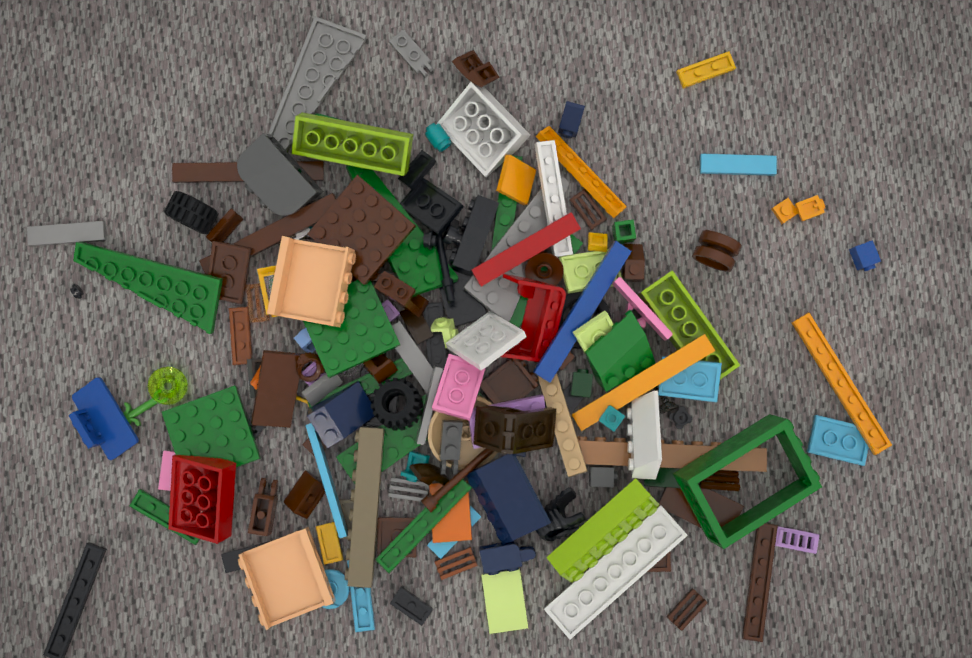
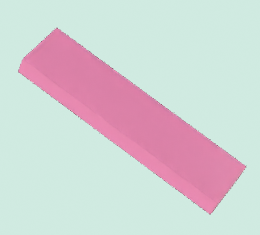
(642, 308)

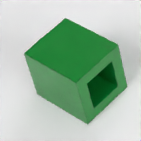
(624, 231)

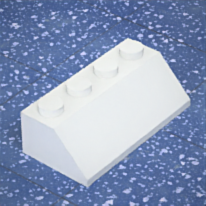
(644, 436)

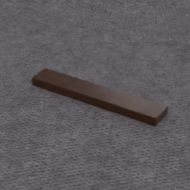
(759, 582)

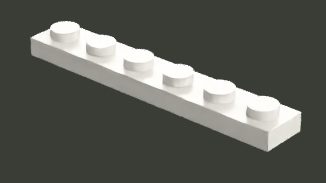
(552, 191)

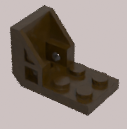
(514, 430)

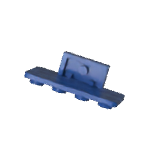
(101, 420)

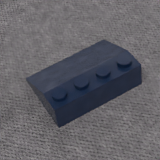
(508, 498)

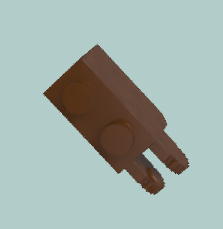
(263, 509)

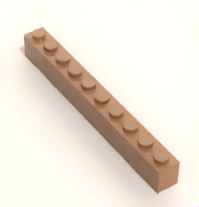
(673, 455)

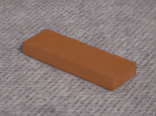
(240, 335)

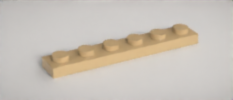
(564, 427)

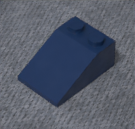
(341, 414)

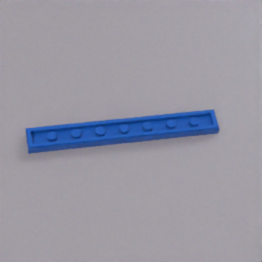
(582, 311)

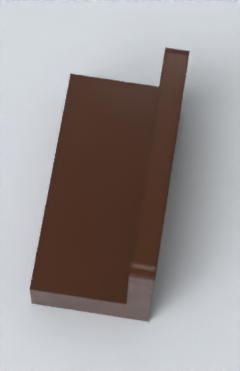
(305, 495)

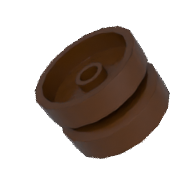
(716, 250)

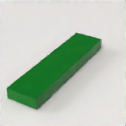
(157, 511)

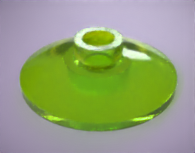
(160, 378)

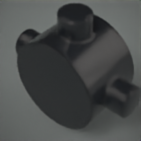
(76, 291)

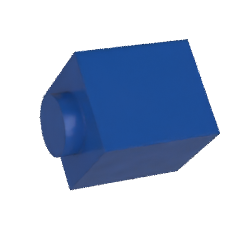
(865, 256)

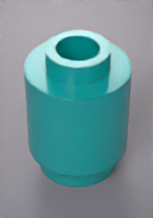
(438, 137)

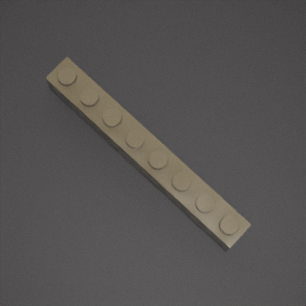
(366, 506)

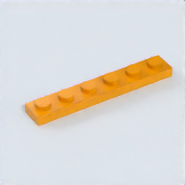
(583, 173)

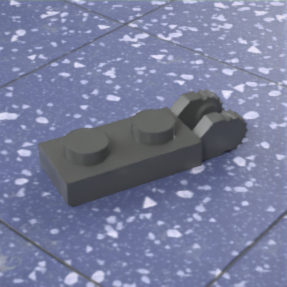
(450, 444)

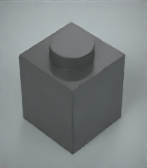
(602, 476)

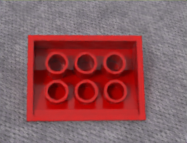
(202, 497)

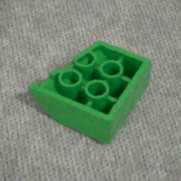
(620, 353)

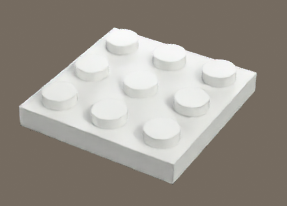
(485, 340)

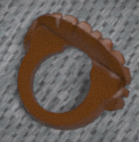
(305, 358)

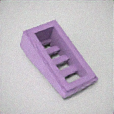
(813, 544)

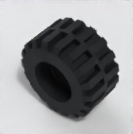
(191, 212)
(386, 394)

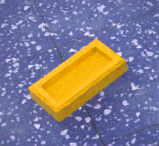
(329, 543)

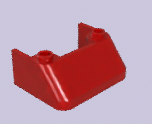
(540, 317)

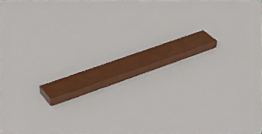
(228, 171)
(285, 227)

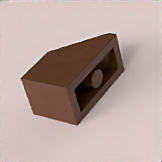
(634, 265)

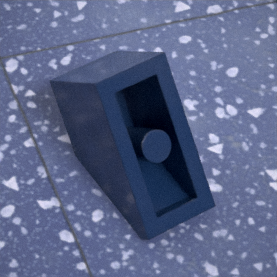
(571, 119)

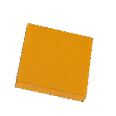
(516, 179)

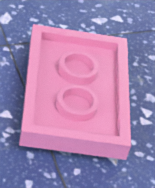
(458, 388)

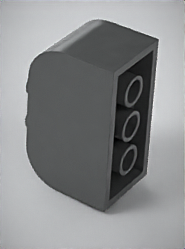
(275, 177)

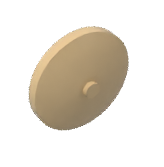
(467, 452)

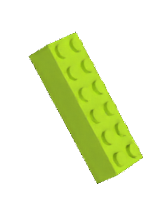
(352, 143)
(685, 319)
(603, 531)

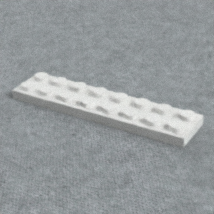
(615, 572)

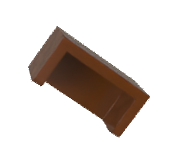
(380, 368)

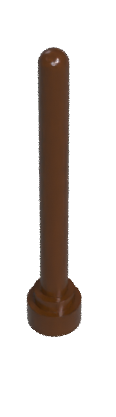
(432, 500)

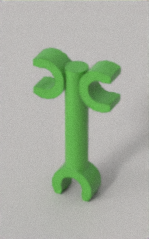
(130, 415)

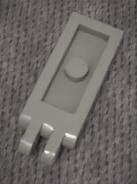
(411, 53)

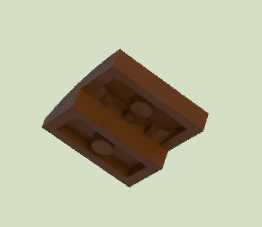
(475, 70)

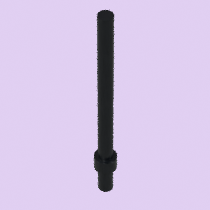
(447, 282)

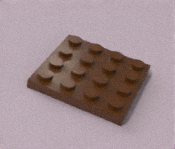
(364, 223)

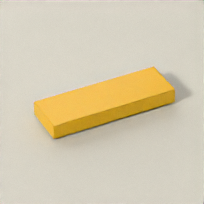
(706, 69)

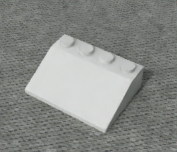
(482, 128)

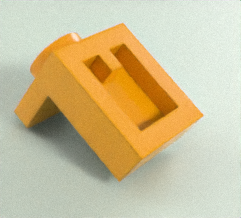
(810, 208)

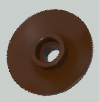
(552, 275)

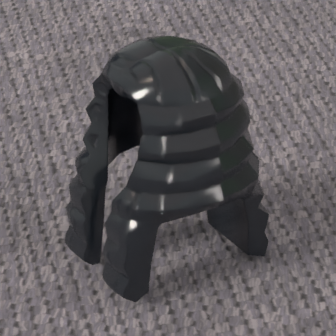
(560, 525)

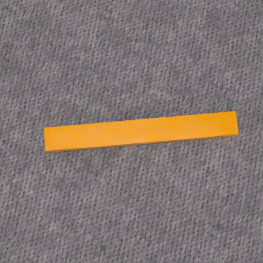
(644, 381)
(841, 384)

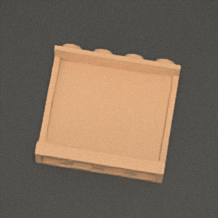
(311, 282)
(286, 578)

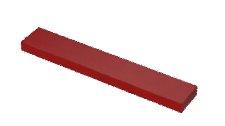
(525, 249)

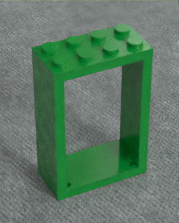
(729, 451)

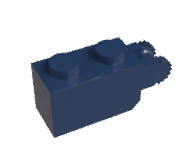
(504, 556)

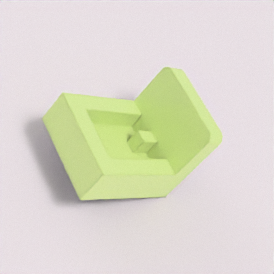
(445, 326)

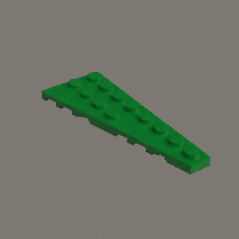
(410, 261)
(176, 289)

